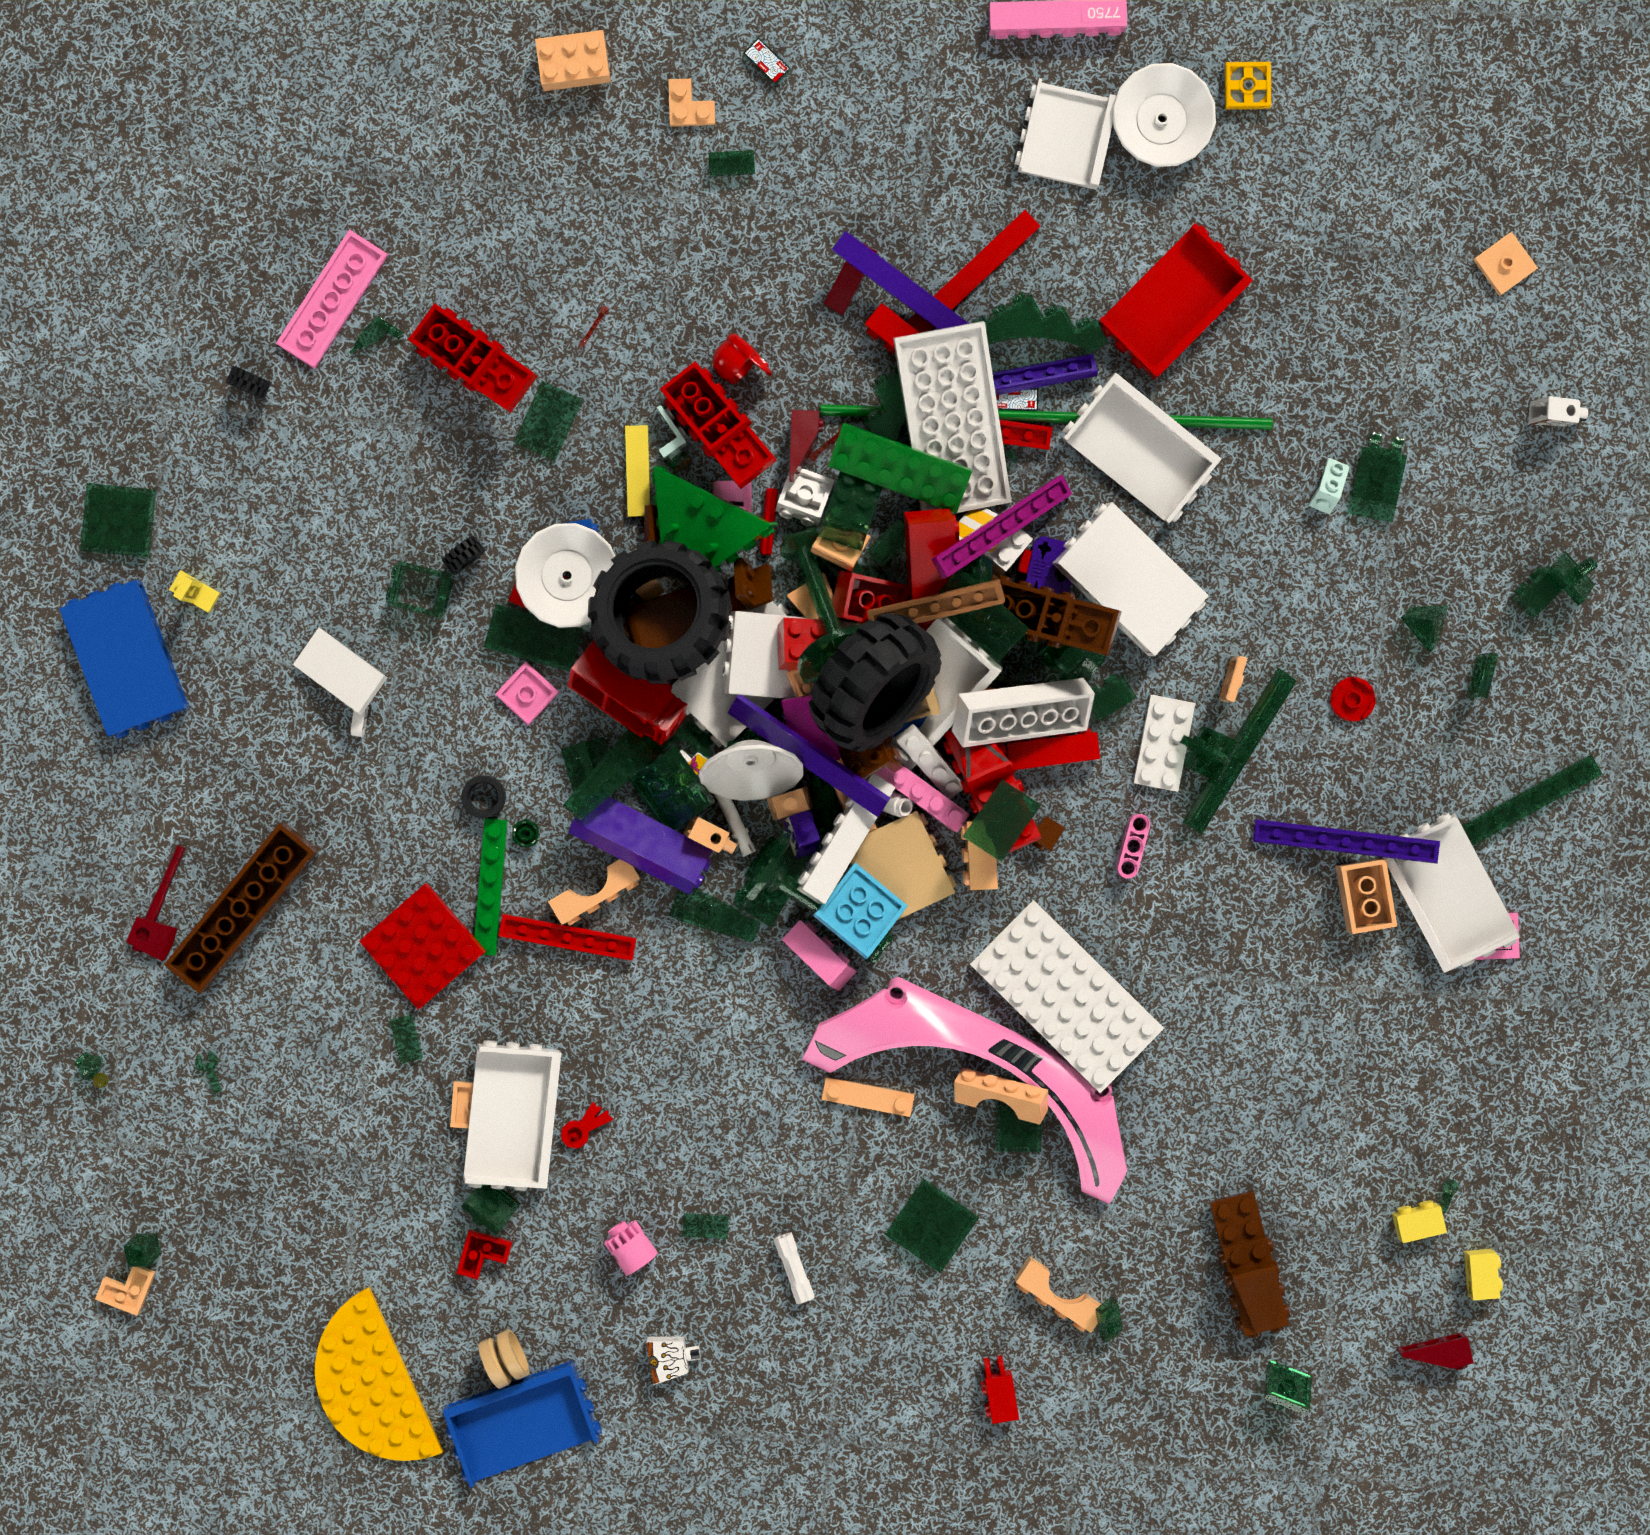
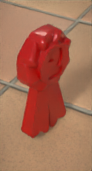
(576, 1133)

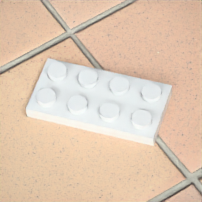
(1160, 750)

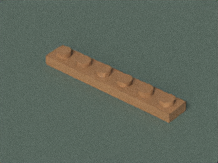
(946, 603)

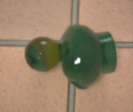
(89, 1069)

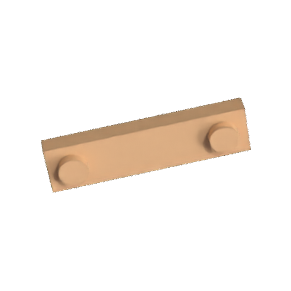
(867, 1096)

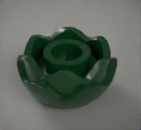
(518, 833)

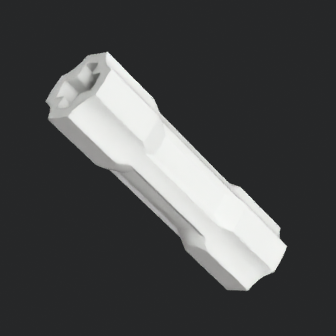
(788, 1253)

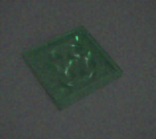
(118, 520)
(671, 789)
(931, 1225)

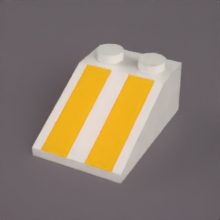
(1003, 553)

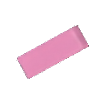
(1132, 834)

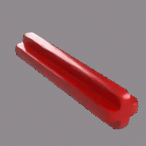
(769, 515)

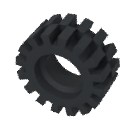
(248, 382)
(463, 555)

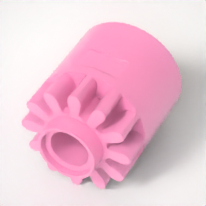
(732, 493)
(630, 1246)

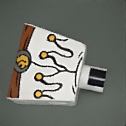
(1556, 411)
(670, 1357)

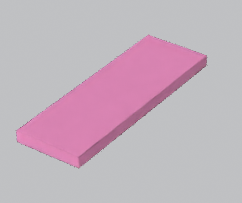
(332, 299)

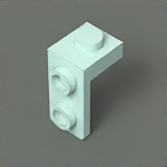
(675, 446)
(1330, 486)

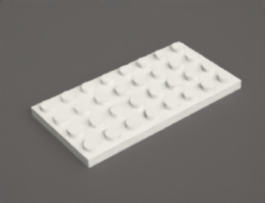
(955, 408)
(1067, 996)

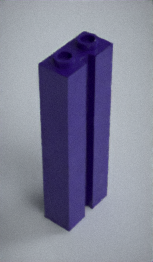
(644, 844)

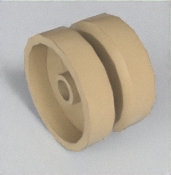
(503, 1359)

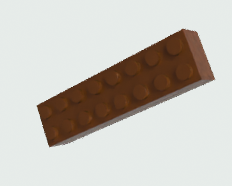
(241, 907)

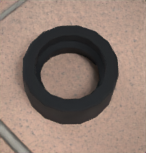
(466, 794)

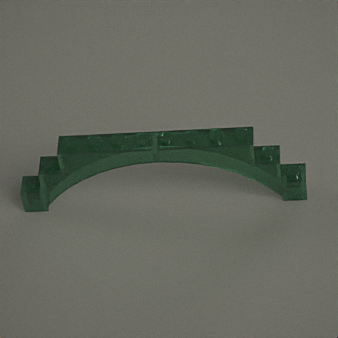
(1014, 320)

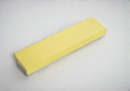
(637, 469)

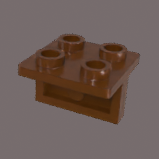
(750, 586)

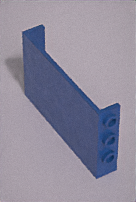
(124, 658)
(521, 1422)

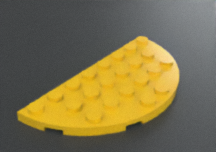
(369, 1387)

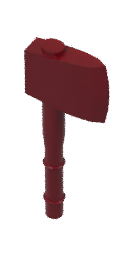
(147, 933)

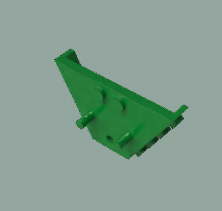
(704, 520)

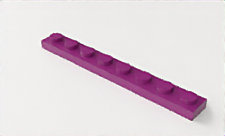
(1001, 526)

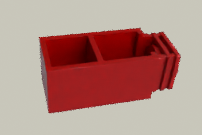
(925, 537)
(632, 702)

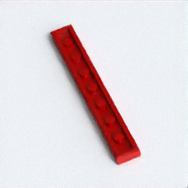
(981, 266)

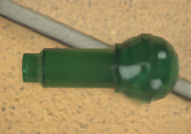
(1450, 1188)

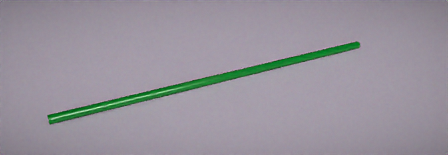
(1066, 417)

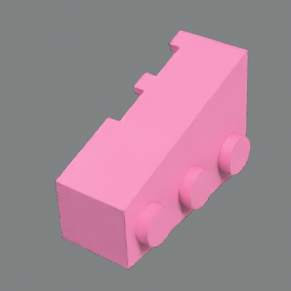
(819, 954)

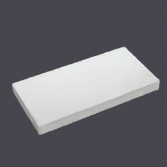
(340, 671)

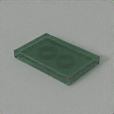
(548, 421)
(1001, 821)

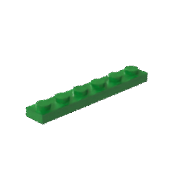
(491, 884)

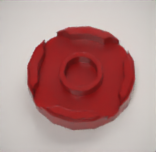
(1346, 702)

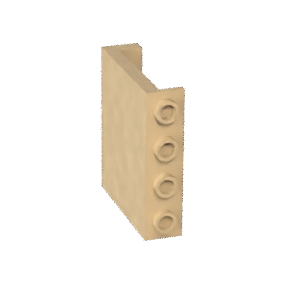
(906, 862)

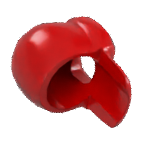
(735, 359)

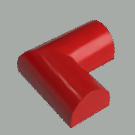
(482, 1246)

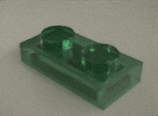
(1109, 1319)

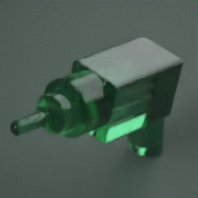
(374, 332)

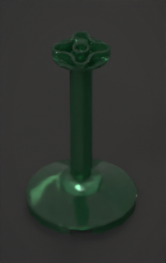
(797, 548)
(769, 874)

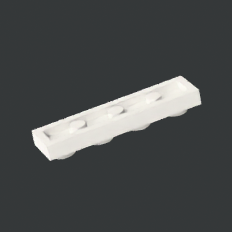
(930, 761)

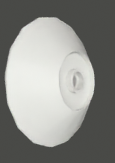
(1169, 93)
(542, 568)
(751, 771)

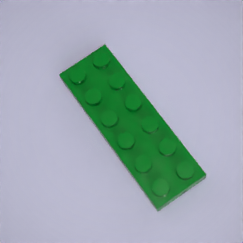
(900, 468)

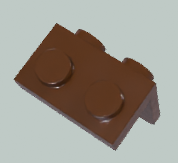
(872, 760)

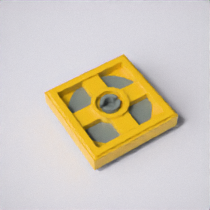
(1247, 85)

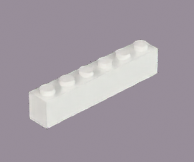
(839, 846)

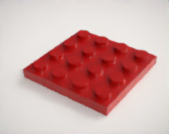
(422, 946)

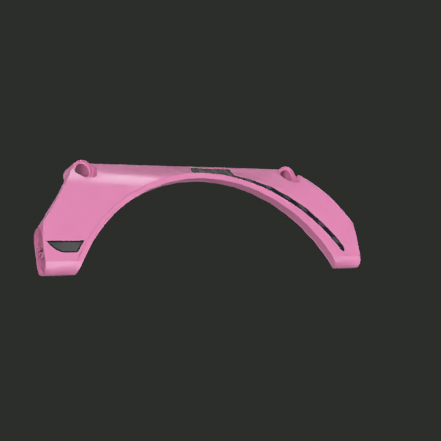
(930, 1020)

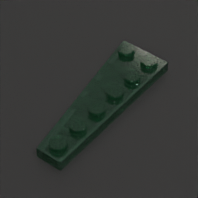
(613, 771)

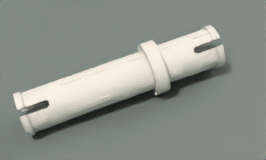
(737, 827)

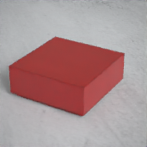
(1024, 561)

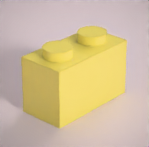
(1419, 1221)
(1482, 1274)

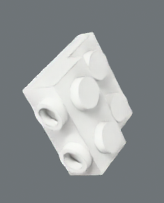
(805, 497)

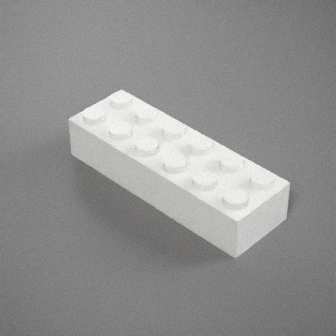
(1022, 712)

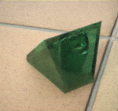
(1426, 623)

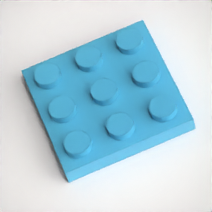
(860, 910)

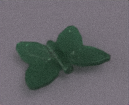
(695, 737)

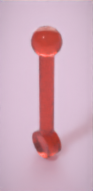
(603, 311)
(814, 455)

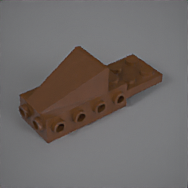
(1061, 617)
(1249, 1265)

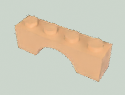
(570, 905)
(1026, 1100)
(1034, 1278)

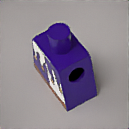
(802, 832)

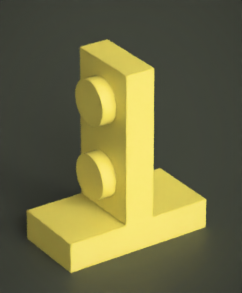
(194, 591)

